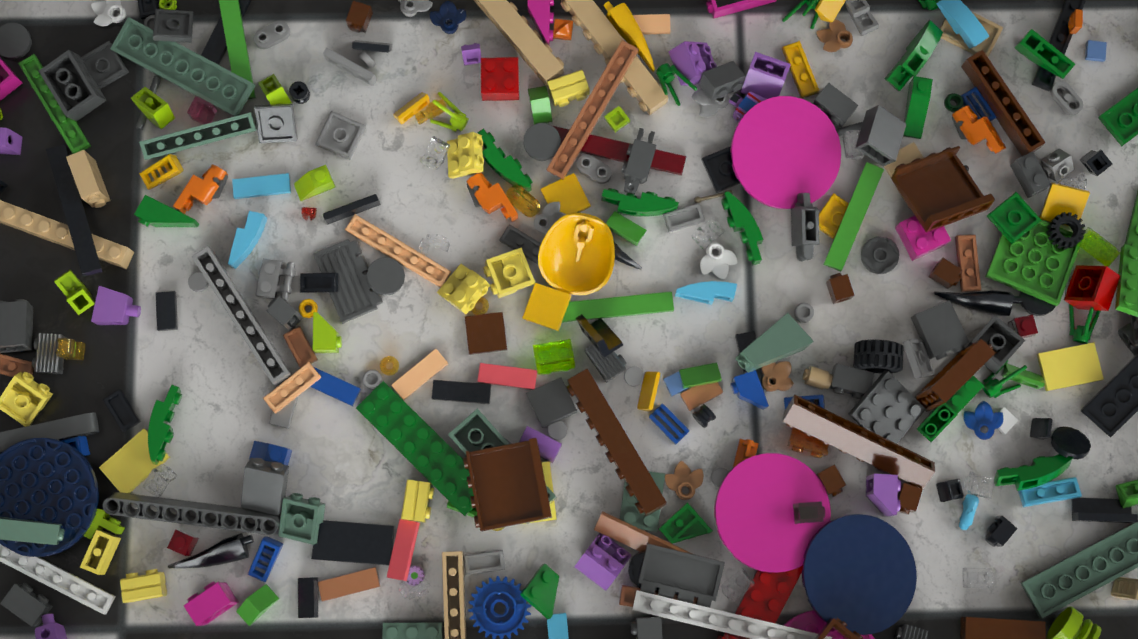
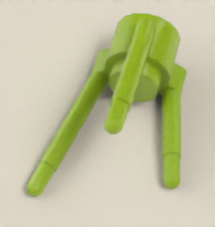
(457, 119)

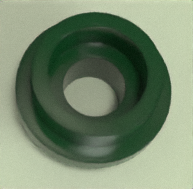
(953, 97)

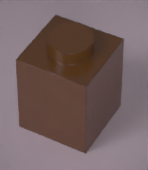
(359, 17)
(946, 273)
(839, 288)
(831, 480)
(909, 498)

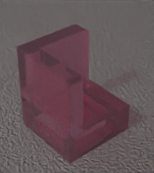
(201, 111)

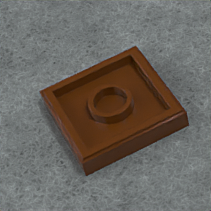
(485, 333)

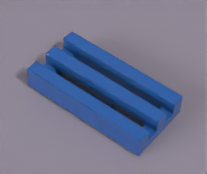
(984, 104)
(674, 418)

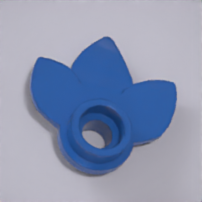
(983, 417)

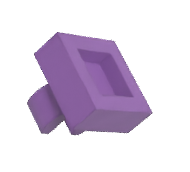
(471, 54)

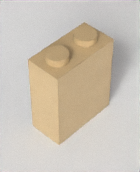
(88, 179)

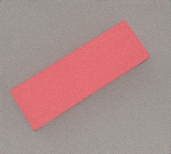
(507, 376)
(403, 550)

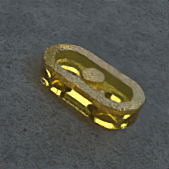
(524, 201)

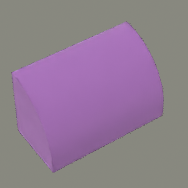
(547, 446)

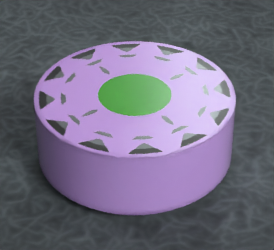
(415, 576)

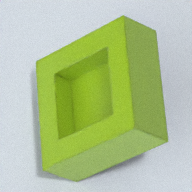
(617, 119)

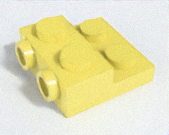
(465, 155)
(508, 273)
(464, 289)
(24, 398)

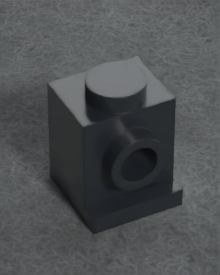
(1096, 162)
(1000, 532)

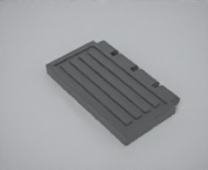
(353, 289)
(680, 573)

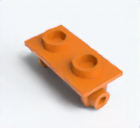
(745, 450)

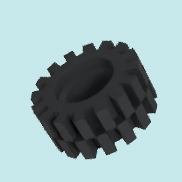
(1073, 223)

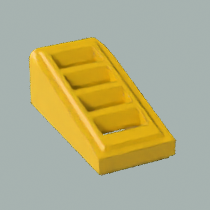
(177, 169)

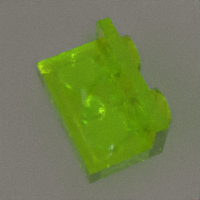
(1099, 247)
(554, 356)

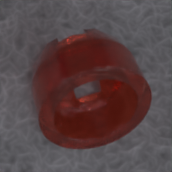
(306, 211)

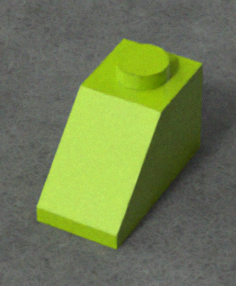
(274, 91)
(153, 107)
(314, 183)
(325, 336)

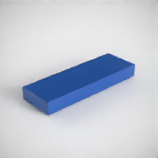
(336, 388)

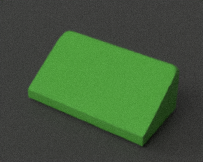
(625, 228)
(700, 375)
(1025, 377)
(1128, 493)

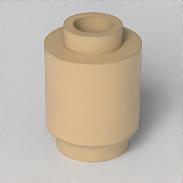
(817, 378)

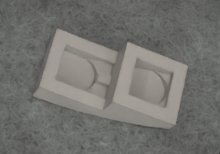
(861, 16)

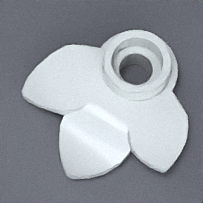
(106, 12)
(717, 264)

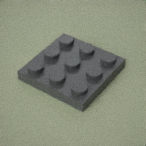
(887, 408)

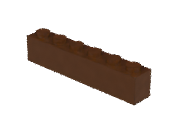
(1003, 103)

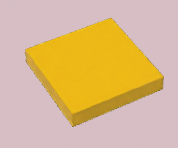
(568, 193)
(1063, 199)
(832, 215)
(546, 306)

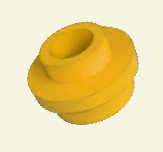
(308, 302)

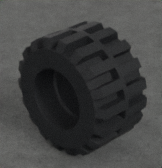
(878, 356)

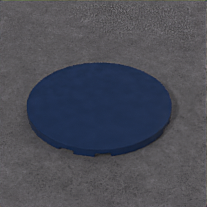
(47, 484)
(859, 573)

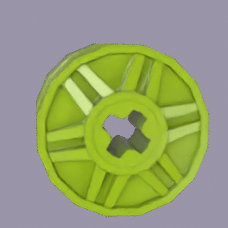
(1071, 626)

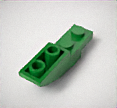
(916, 56)
(507, 168)
(646, 206)
(742, 220)
(942, 415)
(159, 431)
(1040, 472)

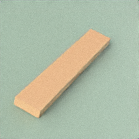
(398, 251)

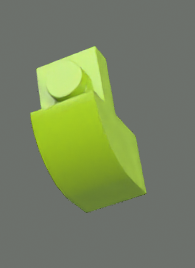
(75, 292)
(101, 521)

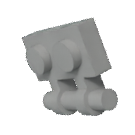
(269, 279)

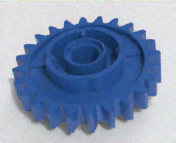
(484, 610)

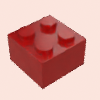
(500, 79)
(1092, 287)

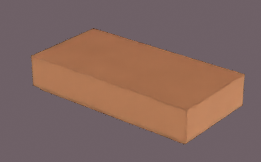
(300, 347)
(700, 394)

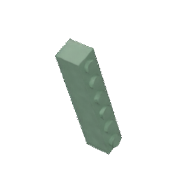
(198, 135)

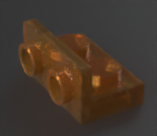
(800, 442)

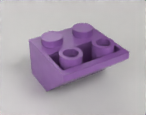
(692, 60)
(765, 76)
(882, 492)
(603, 561)

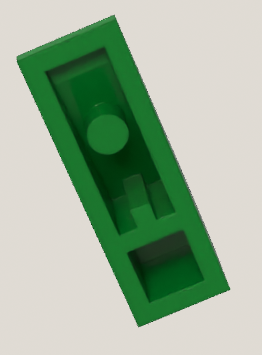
(1044, 54)
(917, 106)
(160, 215)

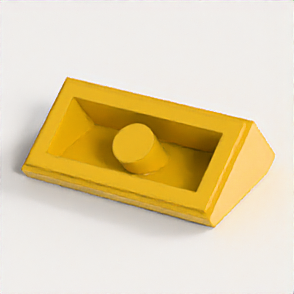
(828, 9)
(412, 108)
(648, 391)

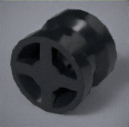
(301, 96)
(704, 416)

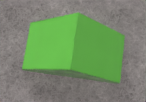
(540, 105)
(257, 604)

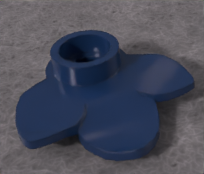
(448, 17)

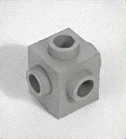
(1057, 164)

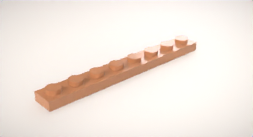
(592, 109)

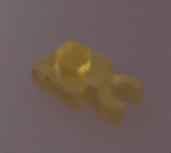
(431, 112)

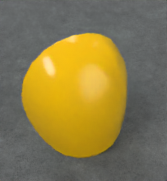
(577, 254)

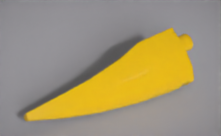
(627, 27)

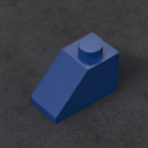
(749, 389)
(270, 452)

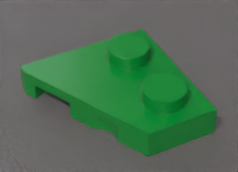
(684, 525)
(542, 590)

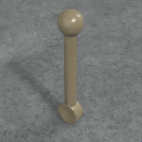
(698, 199)

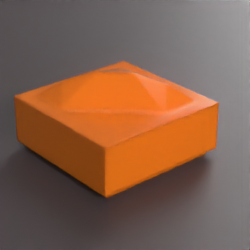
(1075, 21)
(562, 29)

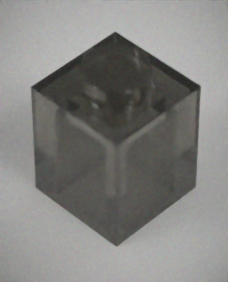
(808, 512)

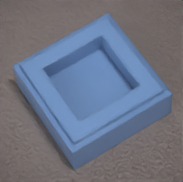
(1095, 51)
(674, 384)

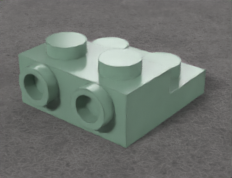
(301, 518)

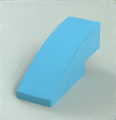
(963, 22)
(247, 238)
(707, 291)

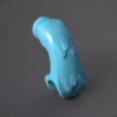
(969, 508)

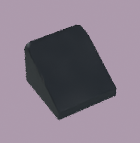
(1041, 428)
(950, 490)

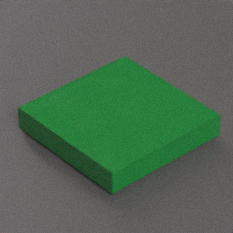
(1014, 218)

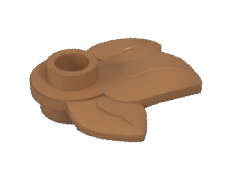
(832, 36)
(779, 374)
(684, 478)

